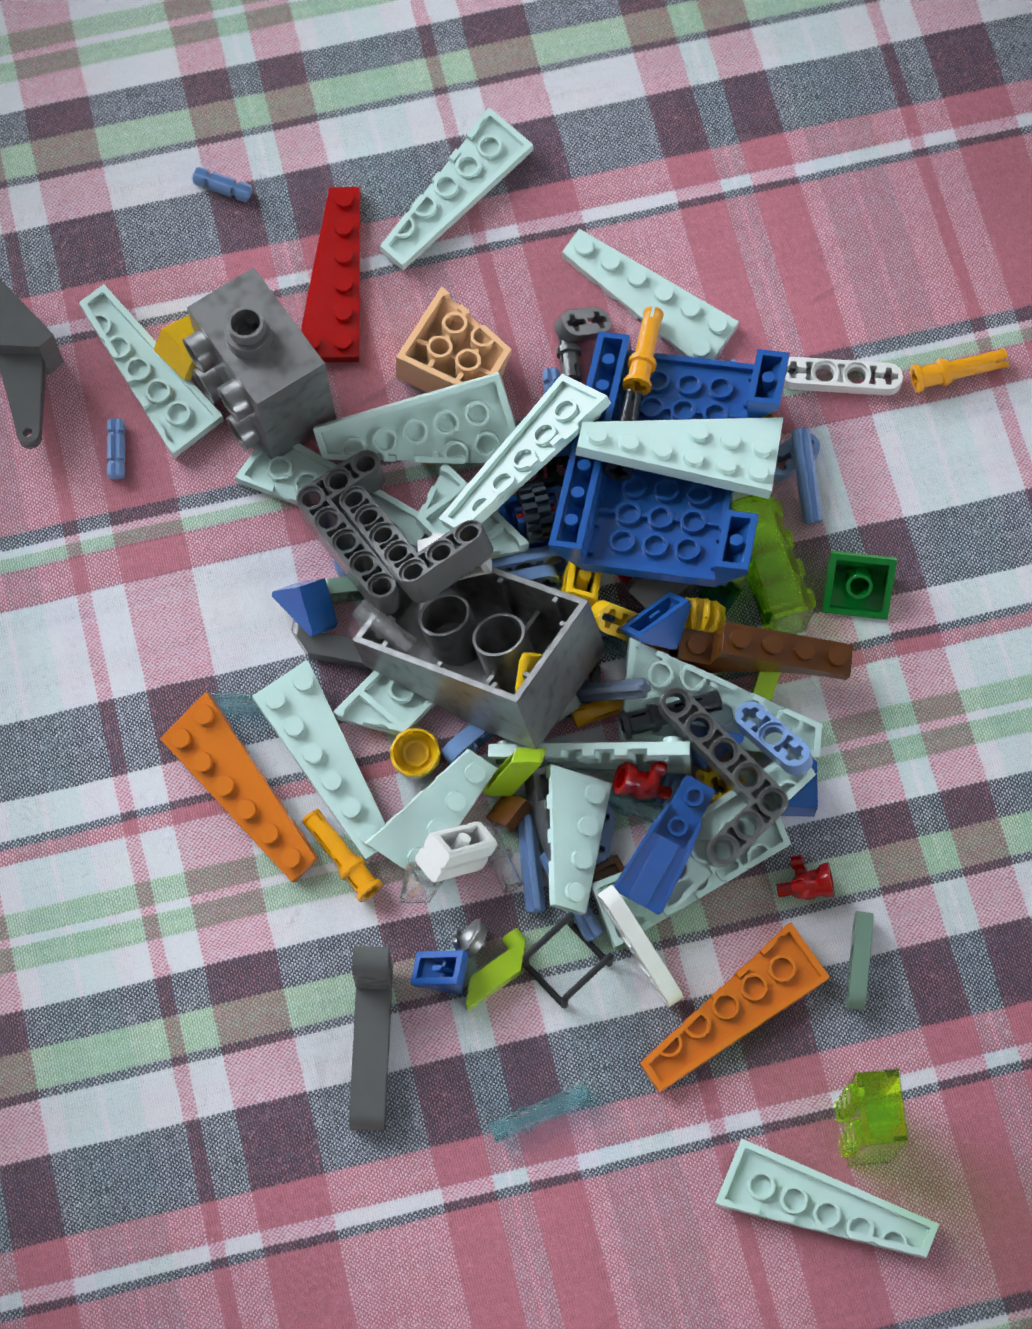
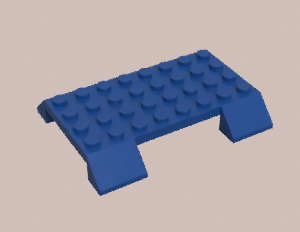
(655, 521)

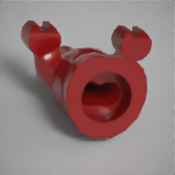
(640, 783)
(806, 883)

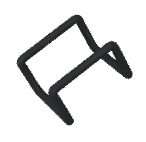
(605, 960)

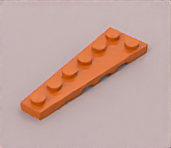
(224, 767)
(756, 993)

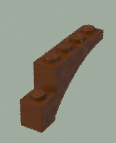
(757, 649)

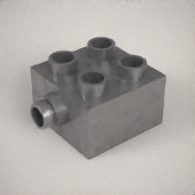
(258, 366)

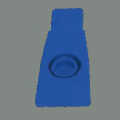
(665, 847)

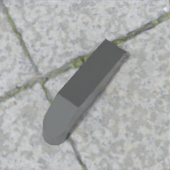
(328, 648)

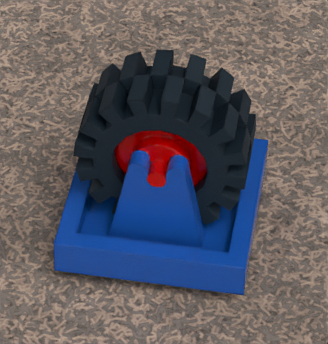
(532, 512)

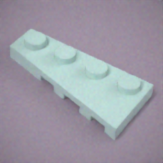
(434, 809)

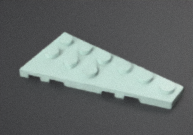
(440, 426)
(711, 452)
(668, 672)

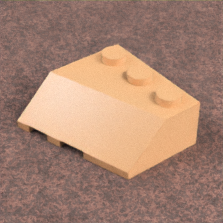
(449, 348)

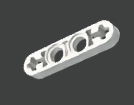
(840, 381)
(640, 946)

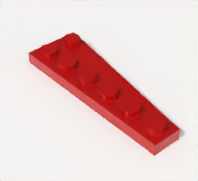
(333, 295)

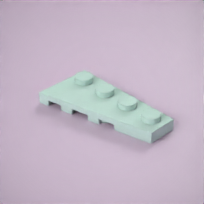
(575, 832)

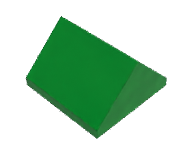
(858, 584)

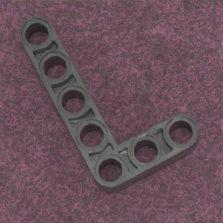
(325, 494)
(432, 568)
(728, 772)
(371, 1037)

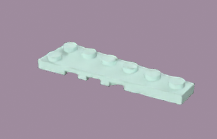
(172, 404)
(528, 448)

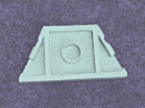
(449, 485)
(383, 706)

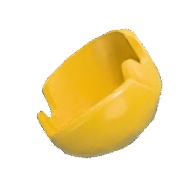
(415, 753)

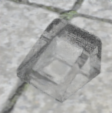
(417, 886)

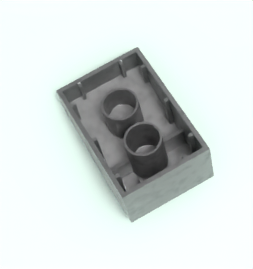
(474, 646)

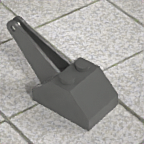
(26, 357)

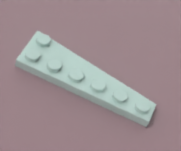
(472, 171)
(687, 322)
(289, 473)
(314, 739)
(605, 755)
(716, 817)
(765, 846)
(796, 1195)

